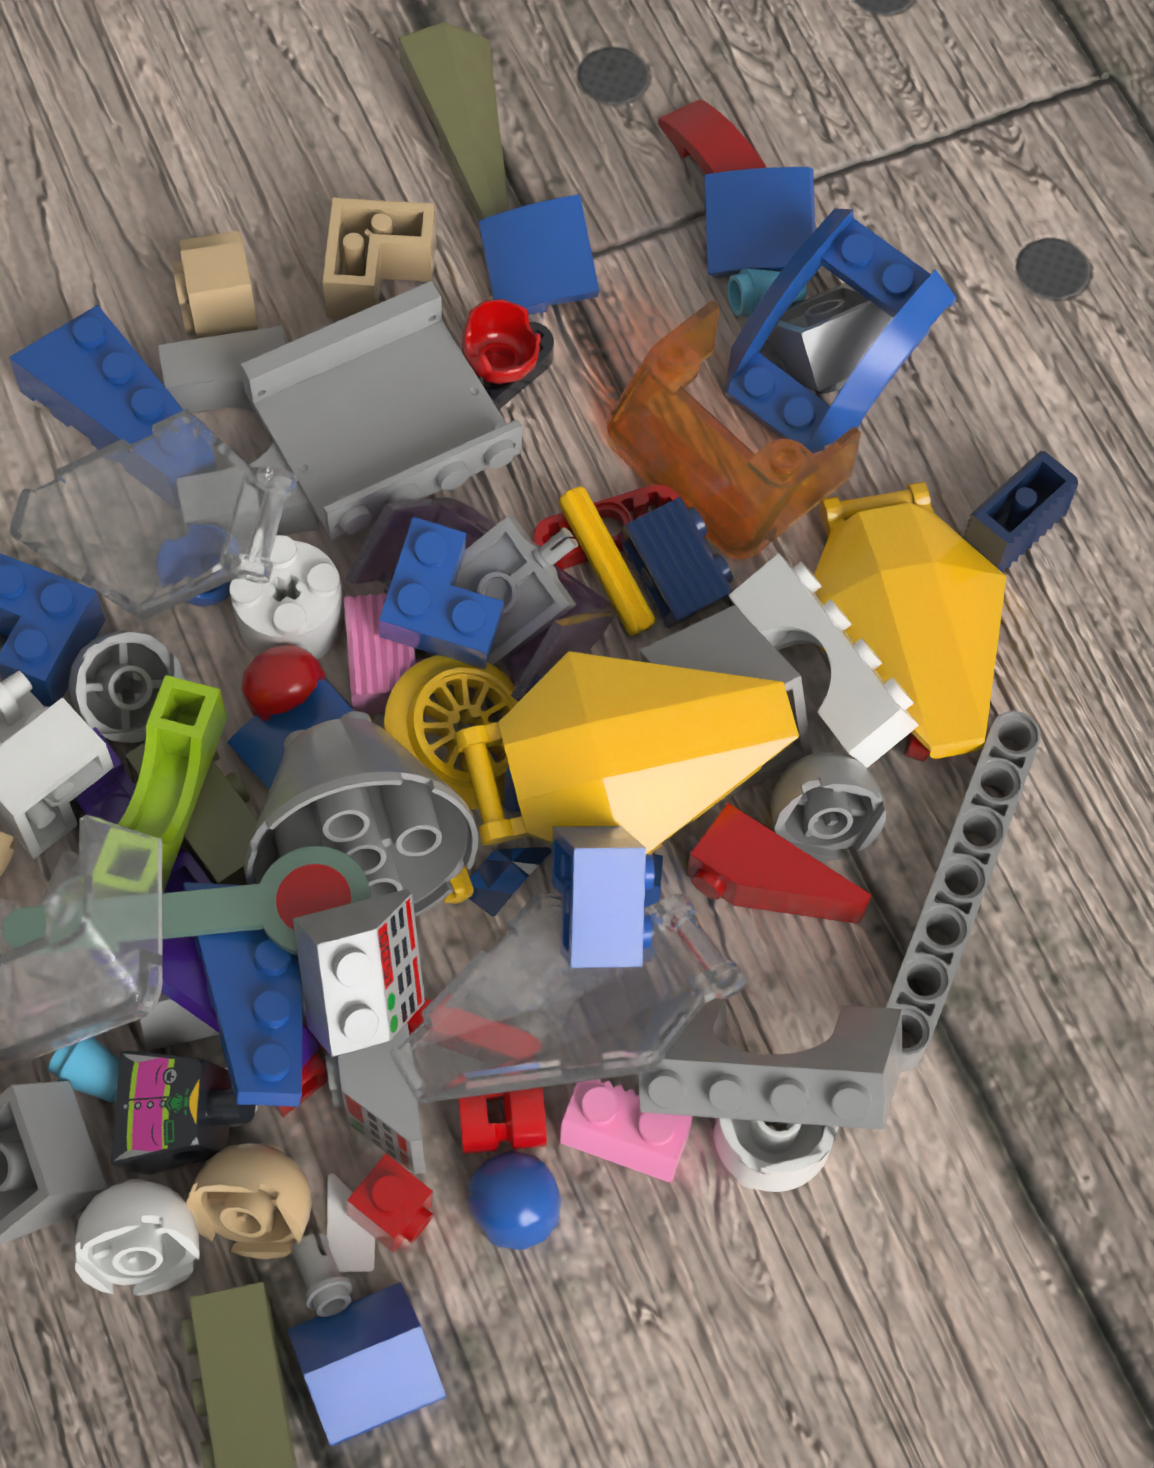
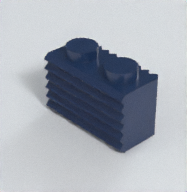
(1021, 510)
(675, 561)

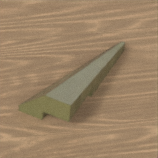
(457, 89)

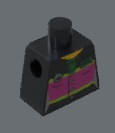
(172, 1112)

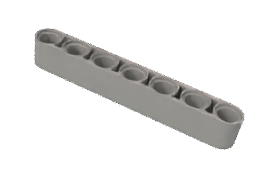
(968, 865)

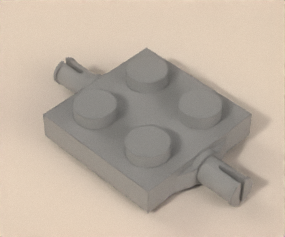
(521, 574)

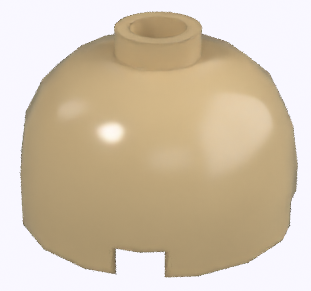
(252, 1198)

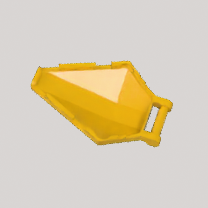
(920, 605)
(625, 747)

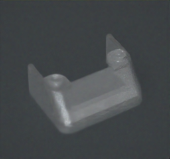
(98, 950)

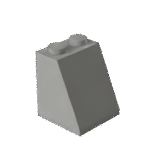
(736, 647)

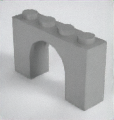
(208, 377)
(833, 1084)

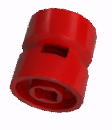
(522, 1127)

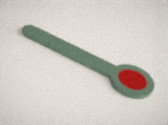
(292, 887)

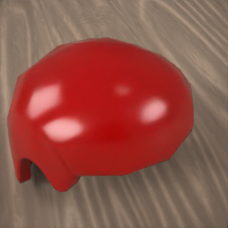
(500, 341)
(280, 680)

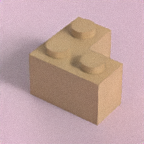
(372, 244)
(214, 285)

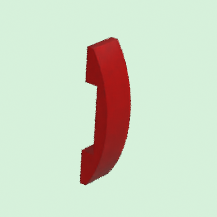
(709, 139)

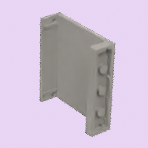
(378, 411)

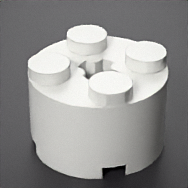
(297, 605)
(769, 1157)

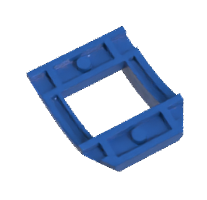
(877, 273)

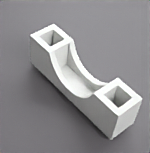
(859, 704)

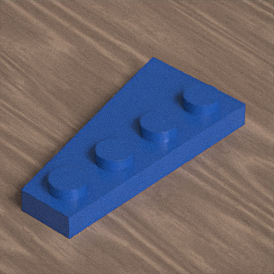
(257, 1011)

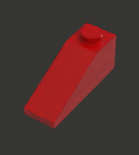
(768, 873)

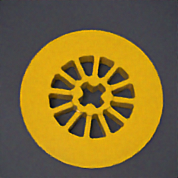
(411, 699)

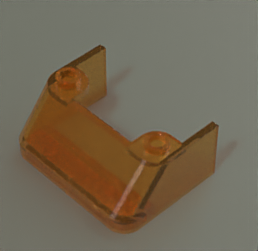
(681, 445)

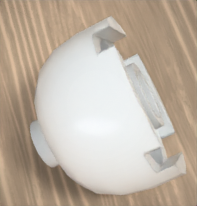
(137, 1237)

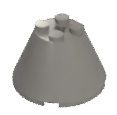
(372, 799)

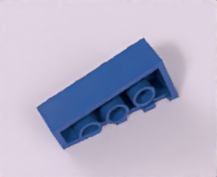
(94, 381)

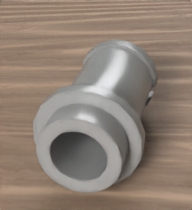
(325, 1286)

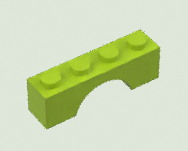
(176, 759)

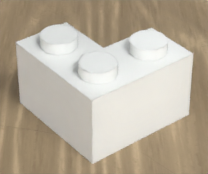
(44, 771)

